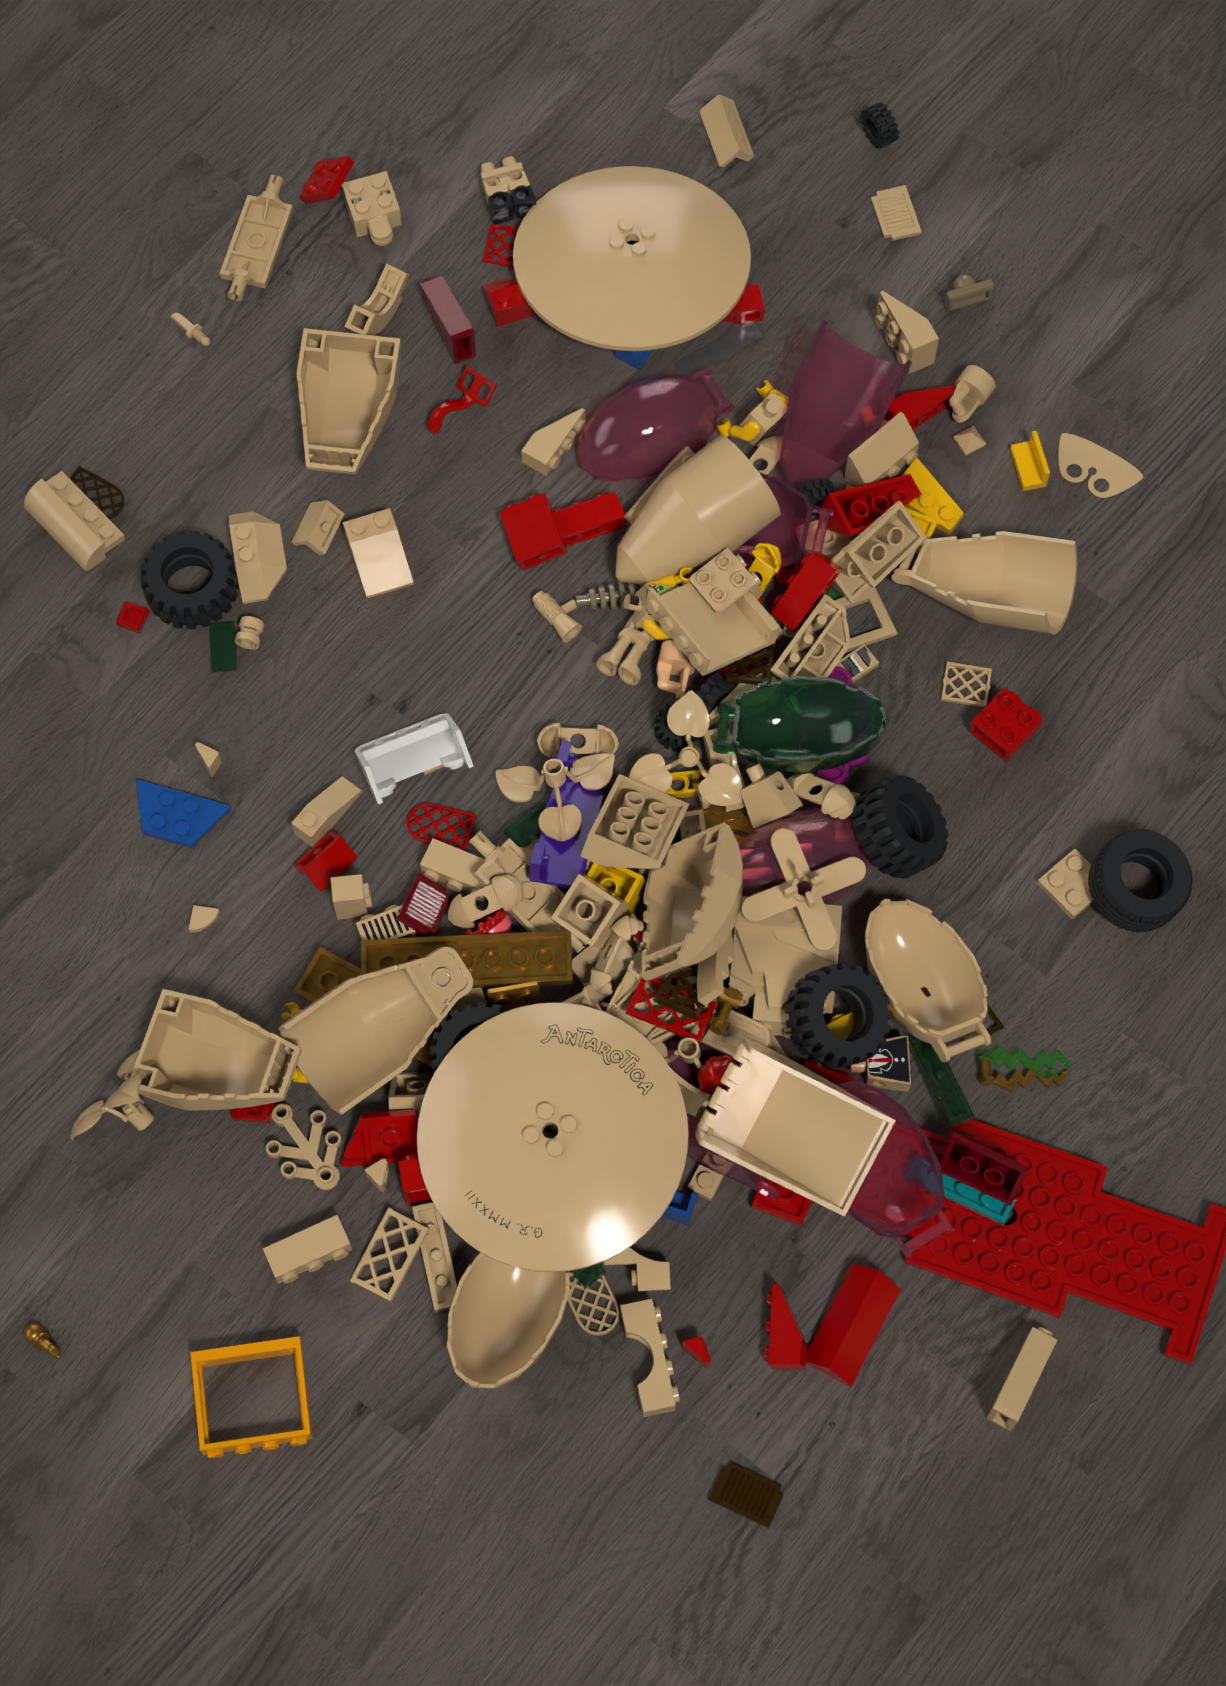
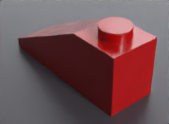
(921, 405)

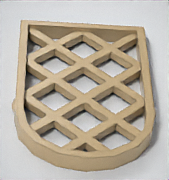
(594, 1306)

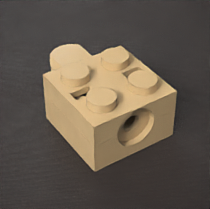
(372, 207)

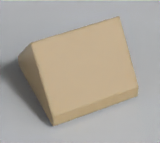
(378, 1174)

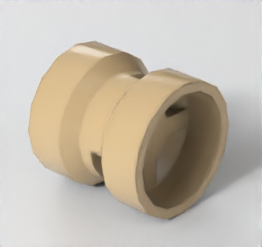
(249, 632)

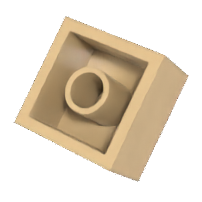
(590, 911)

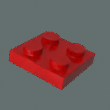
(326, 179)

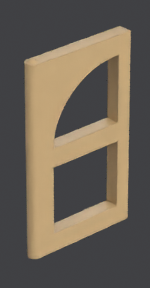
(886, 625)

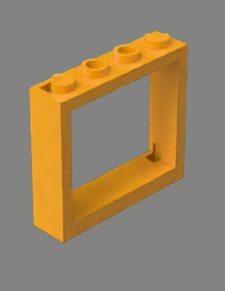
(245, 1353)

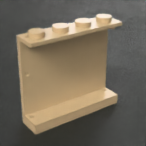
(712, 637)

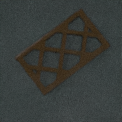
(750, 677)
(679, 1004)

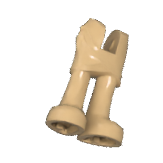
(629, 669)

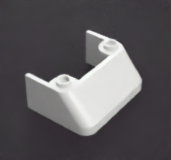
(411, 752)

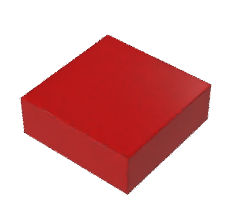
(132, 617)

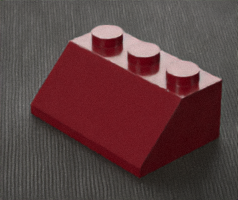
(982, 1169)

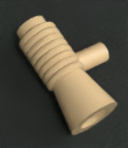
(557, 615)

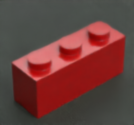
(590, 518)
(805, 590)

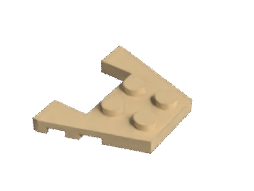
(623, 997)

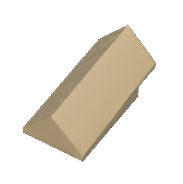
(876, 551)

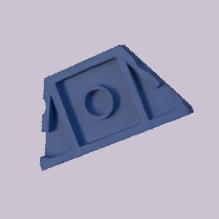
(176, 815)

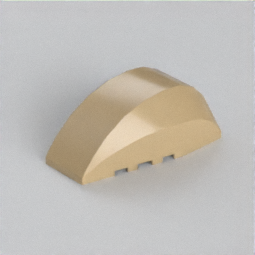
(345, 395)
(691, 901)
(211, 1057)

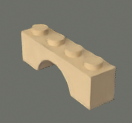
(641, 1323)

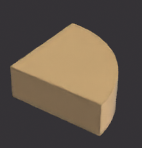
(202, 918)

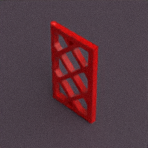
(676, 1028)

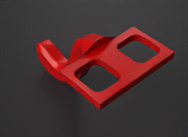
(470, 397)

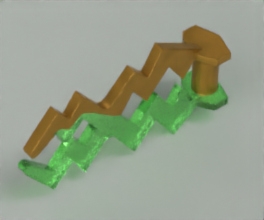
(1033, 1068)

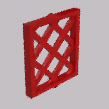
(502, 262)

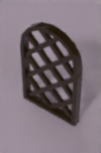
(94, 477)

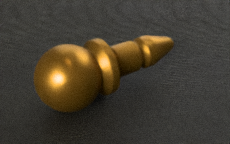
(35, 1335)

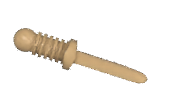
(191, 330)

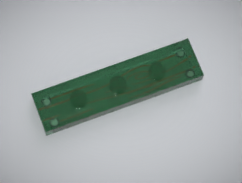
(941, 1083)

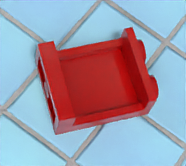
(533, 531)

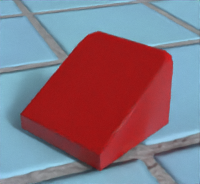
(697, 1349)

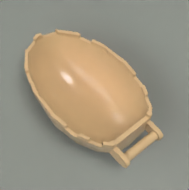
(915, 951)
(503, 1320)

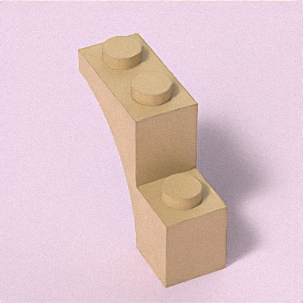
(649, 1274)

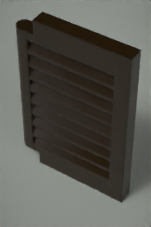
(747, 1494)

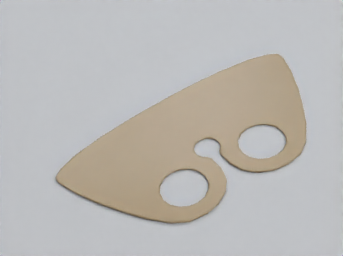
(1109, 466)

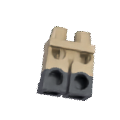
(501, 183)

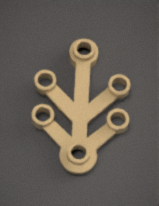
(307, 1150)

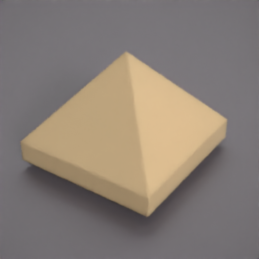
(969, 440)

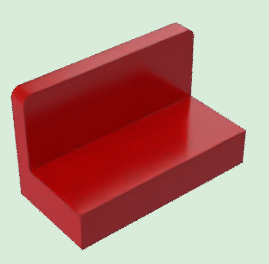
(326, 860)

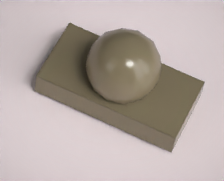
(967, 292)

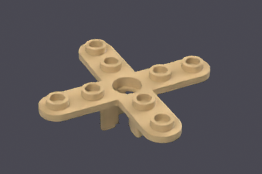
(811, 906)

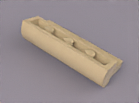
(72, 520)

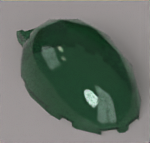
(801, 724)

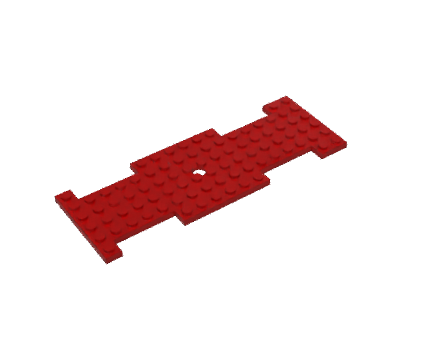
(1064, 1240)

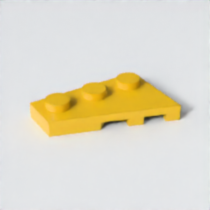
(933, 499)

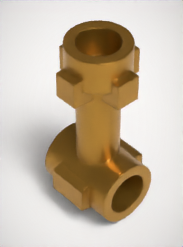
(730, 998)

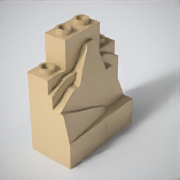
(771, 961)

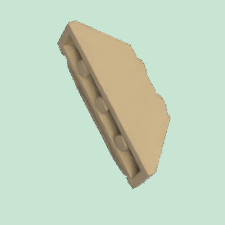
(257, 555)
(817, 644)

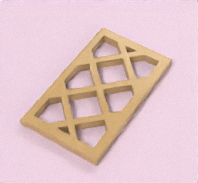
(398, 1275)

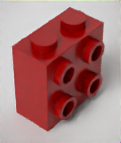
(1006, 724)

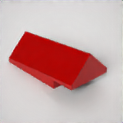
(852, 1324)

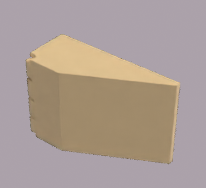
(793, 1127)

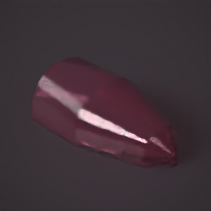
(834, 406)

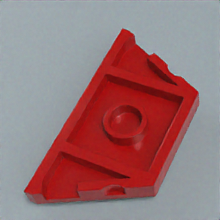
(382, 1136)

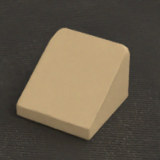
(209, 757)

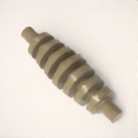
(611, 596)

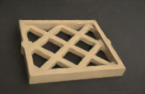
(967, 668)

